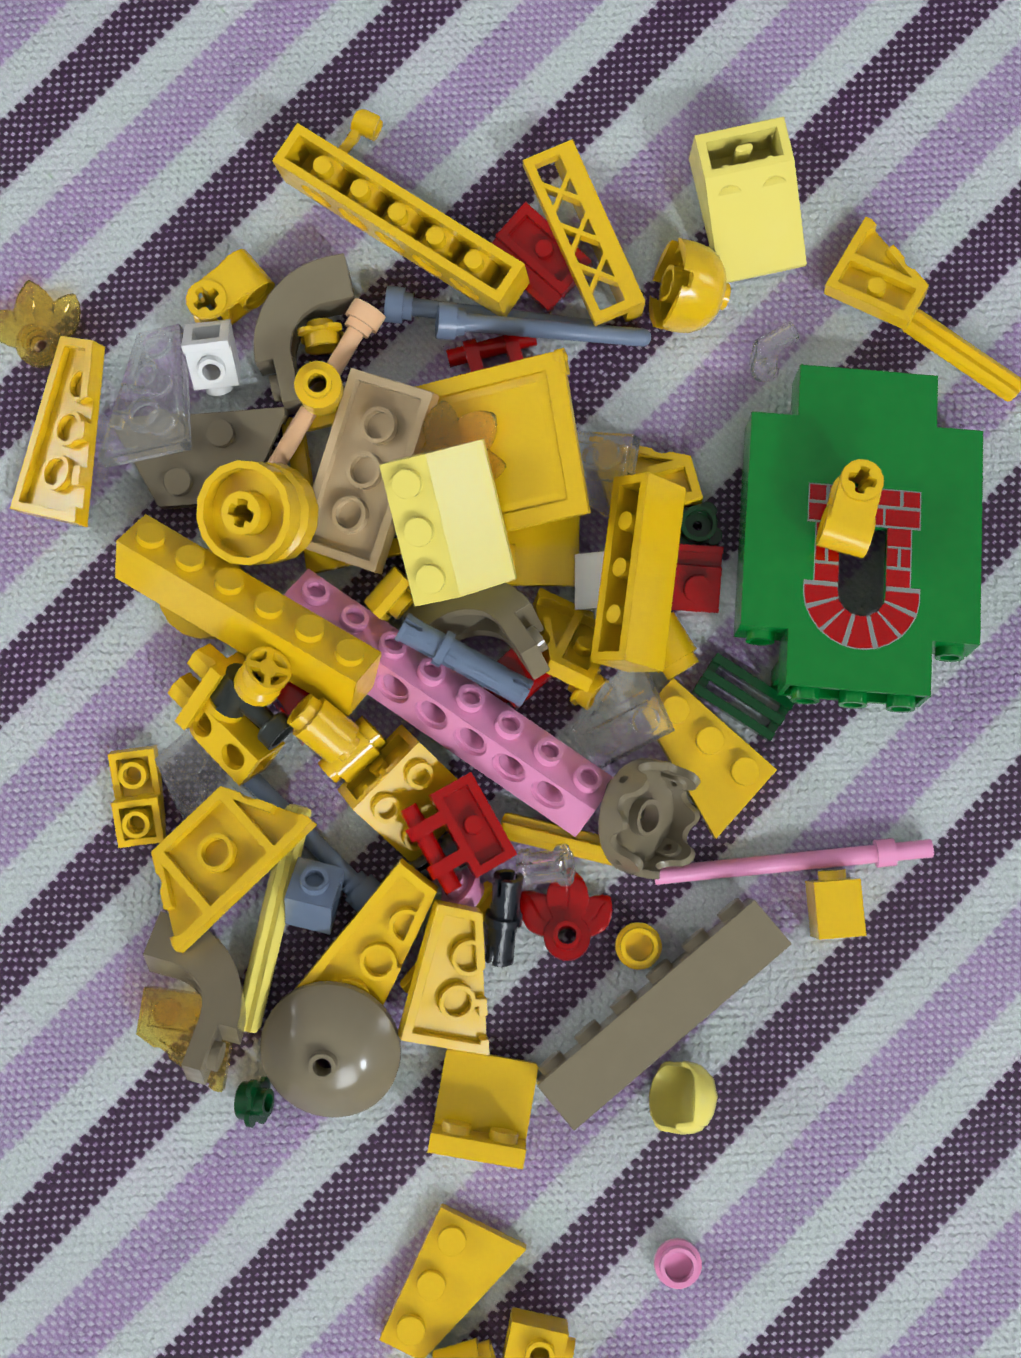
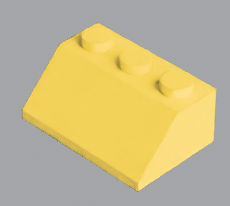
(448, 522)

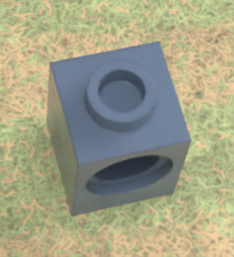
(314, 895)

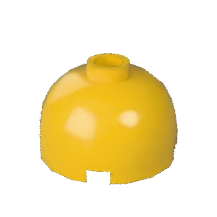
(690, 287)

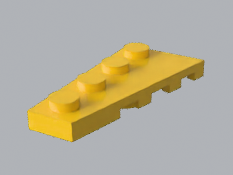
(61, 449)
(379, 935)

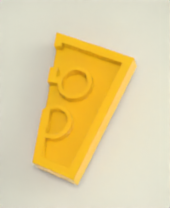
(721, 759)
(447, 986)
(447, 1279)

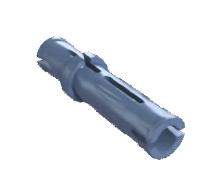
(463, 659)

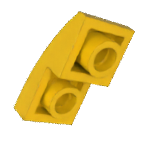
(390, 596)
(138, 796)

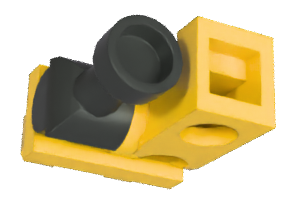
(218, 720)

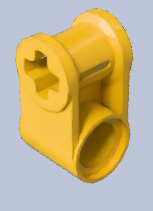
(230, 288)
(850, 515)

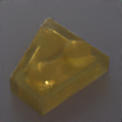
(169, 1021)

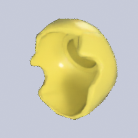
(682, 1097)

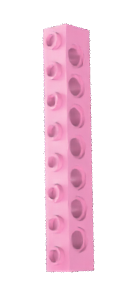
(465, 716)

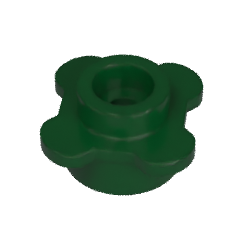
(706, 516)
(254, 1101)

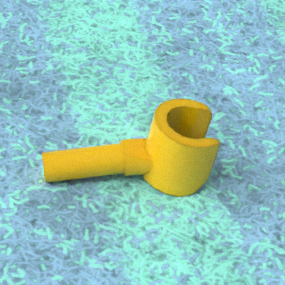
(363, 124)

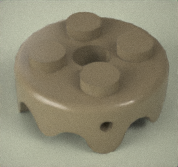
(662, 835)

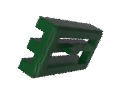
(776, 717)

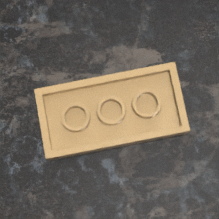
(371, 427)

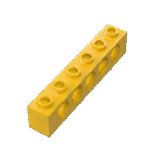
(401, 221)

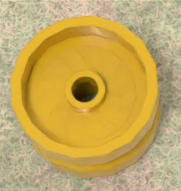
(257, 512)

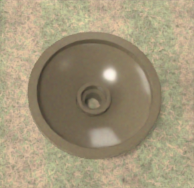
(336, 1025)

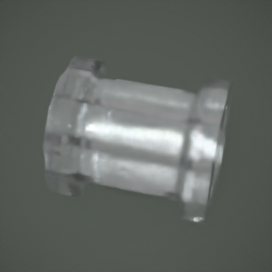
(560, 862)

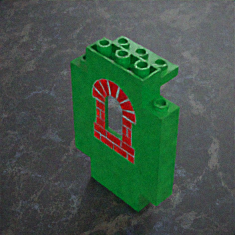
(929, 525)

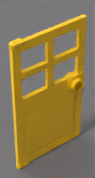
(532, 437)

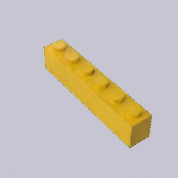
(245, 612)

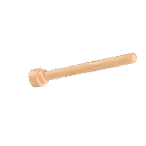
(361, 322)

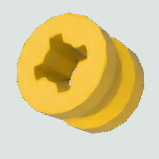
(274, 673)

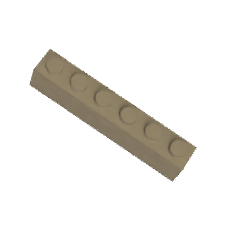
(661, 1011)

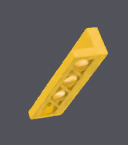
(593, 229)

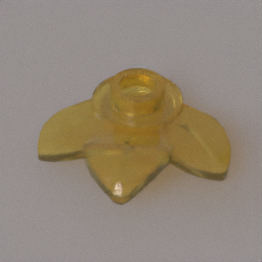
(37, 319)
(445, 429)

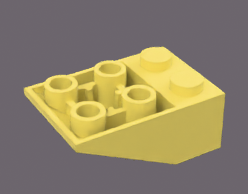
(750, 198)

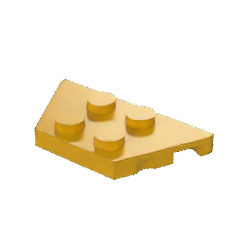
(220, 857)

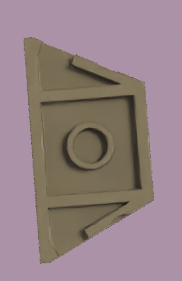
(215, 441)

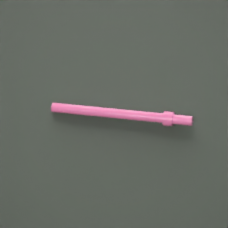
(882, 853)

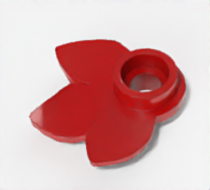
(566, 909)

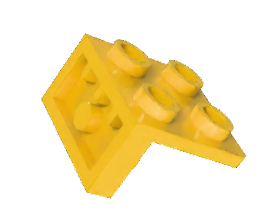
(545, 553)
(394, 781)
(483, 1108)

